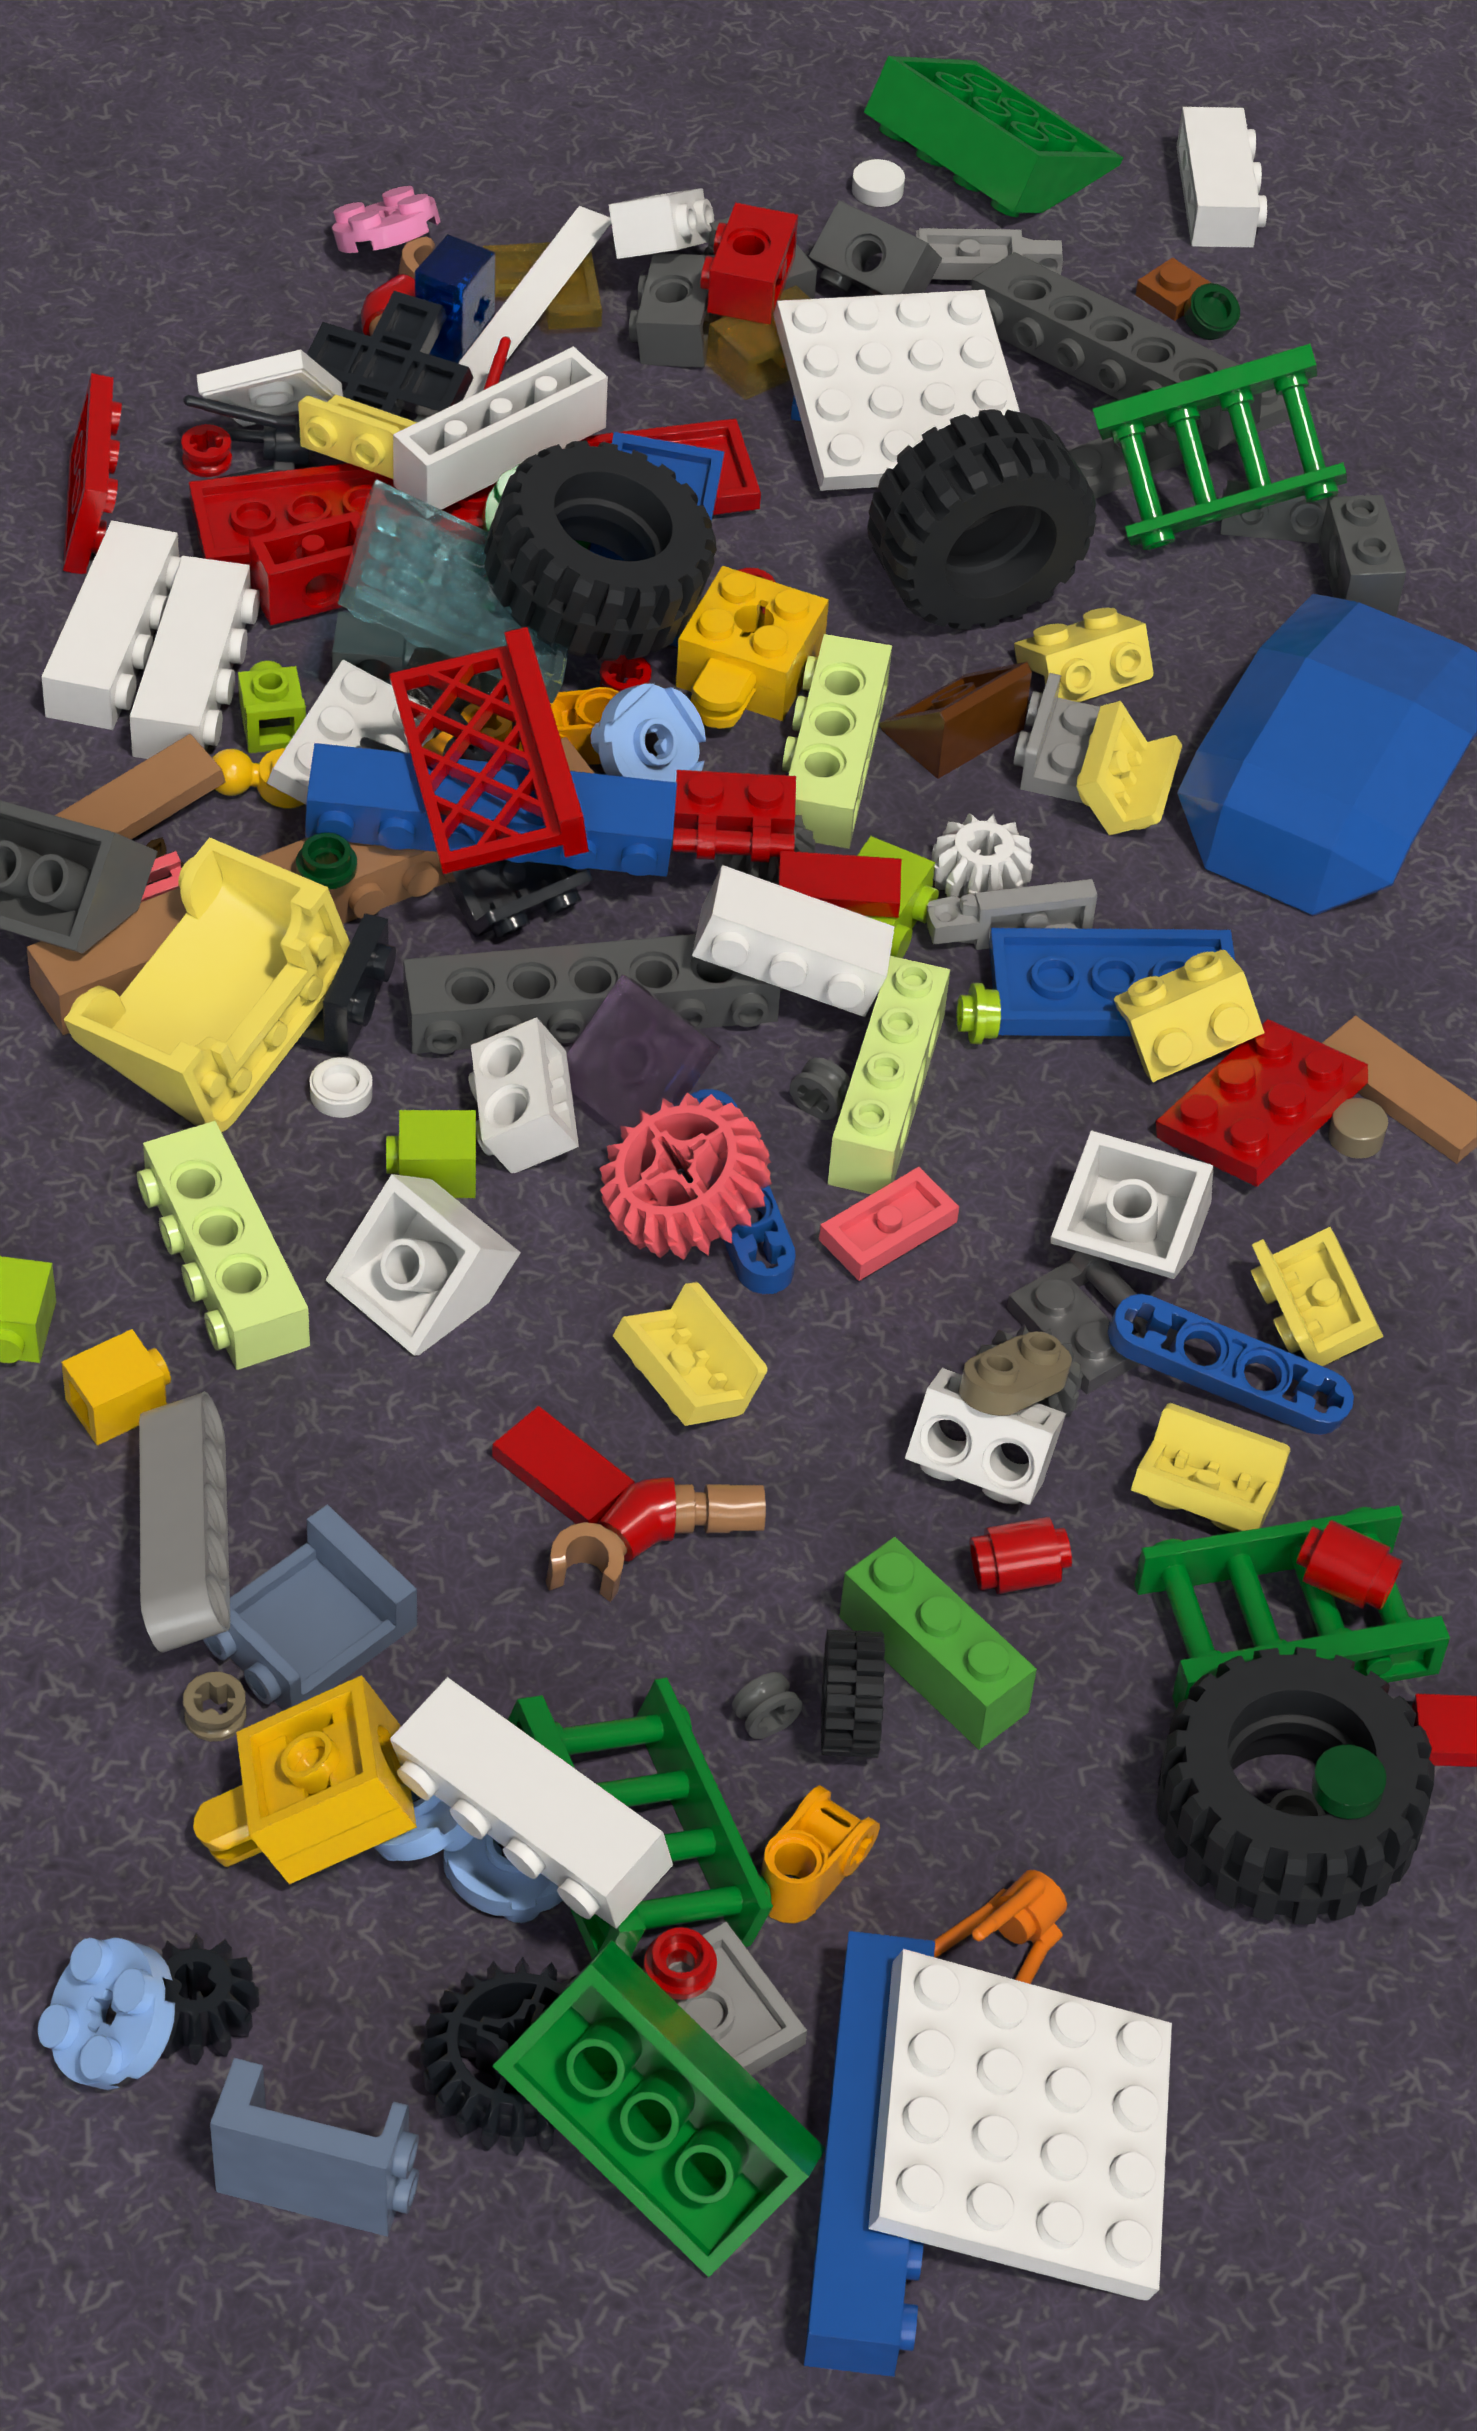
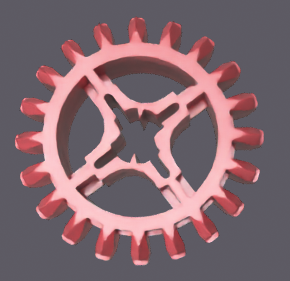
(658, 1204)

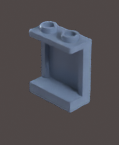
(316, 1615)
(309, 2163)

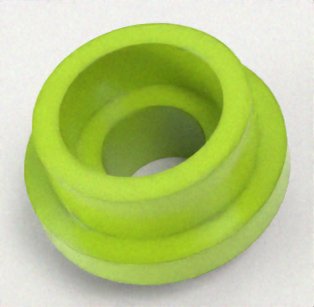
(979, 1013)

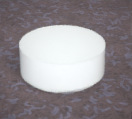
(878, 183)
(341, 1087)

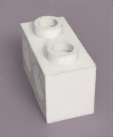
(661, 223)
(523, 1096)
(980, 1455)

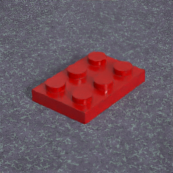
(90, 463)
(1262, 1102)

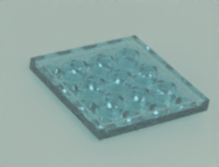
(430, 582)

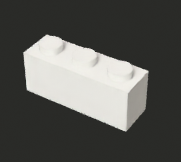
(1220, 177)
(793, 941)

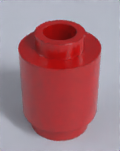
(1020, 1555)
(1349, 1565)

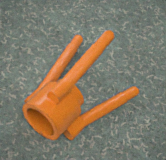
(1020, 1914)

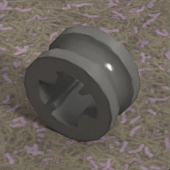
(820, 1088)
(767, 1705)

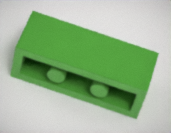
(938, 1643)

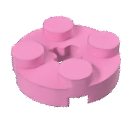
(387, 223)

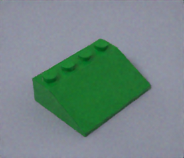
(986, 133)

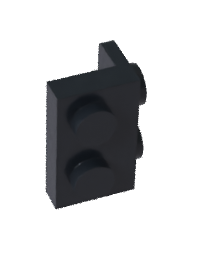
(505, 892)
(353, 989)

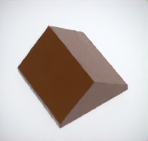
(963, 718)

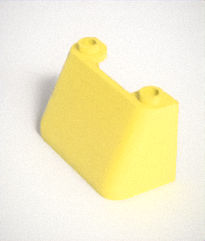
(222, 989)

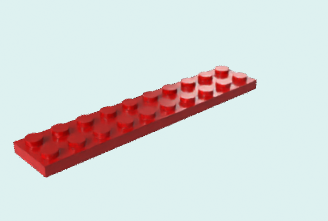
(255, 504)

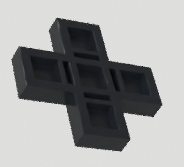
(394, 363)

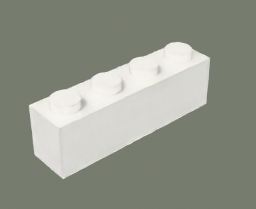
(500, 428)
(111, 626)
(194, 656)
(530, 1804)

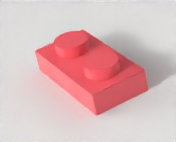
(888, 1223)

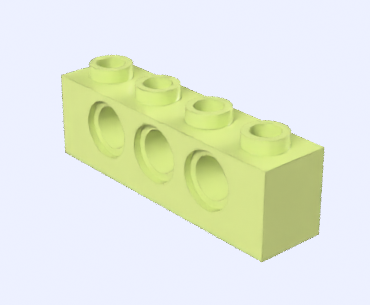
(836, 734)
(888, 1076)
(224, 1245)

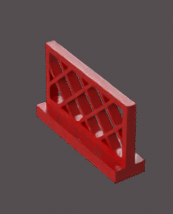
(541, 755)

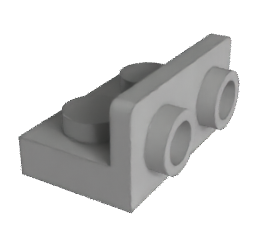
(1057, 743)

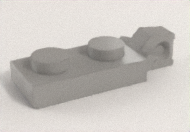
(972, 251)
(1037, 906)

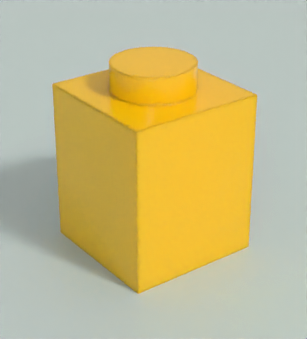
(114, 1385)

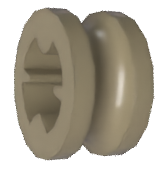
(220, 1689)

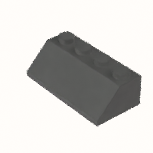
(67, 878)

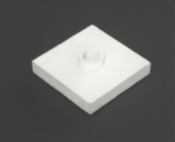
(270, 384)

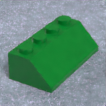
(660, 2108)

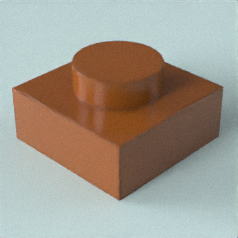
(1169, 287)

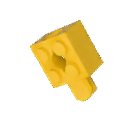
(746, 658)
(313, 1786)

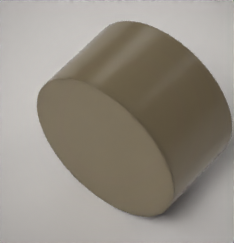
(1358, 1128)

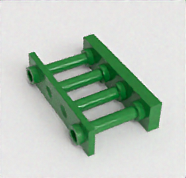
(1180, 408)
(1394, 1651)
(687, 1782)

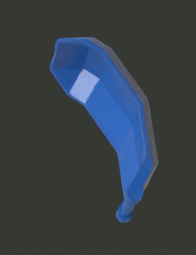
(1330, 754)

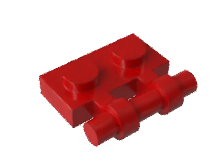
(734, 814)

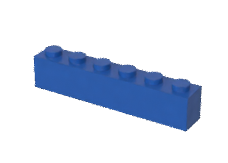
(378, 801)
(858, 2272)

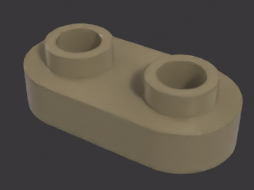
(1015, 1374)

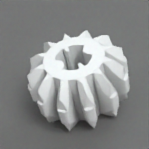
(981, 857)

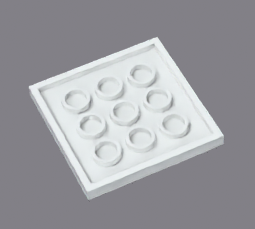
(885, 372)
(1022, 2126)

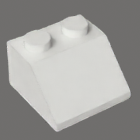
(1135, 1205)
(421, 1263)

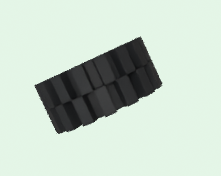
(852, 1693)

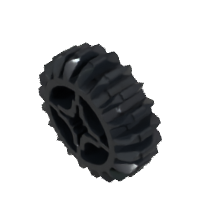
(474, 2029)

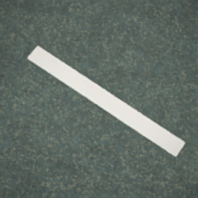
(534, 293)

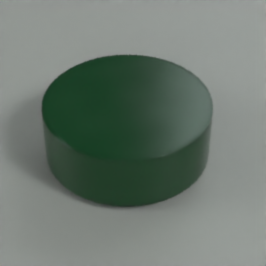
(1211, 311)
(1348, 1781)

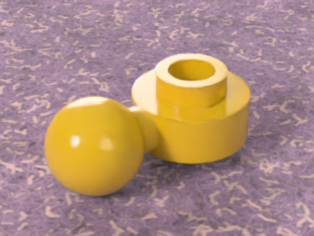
(242, 773)

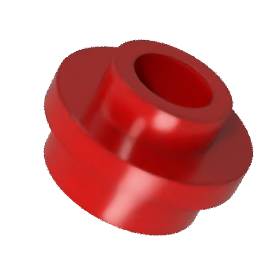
(681, 1946)

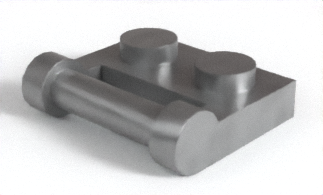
(1060, 1305)

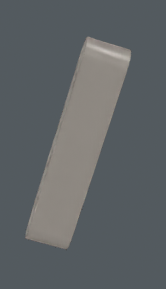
(183, 1523)

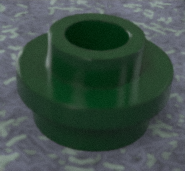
(327, 860)

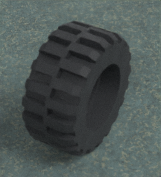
(954, 481)
(585, 597)
(1275, 1857)

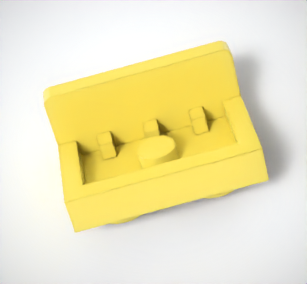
(350, 432)
(1090, 655)
(1124, 774)
(1189, 1013)
(1318, 1298)
(693, 1357)
(1211, 1469)

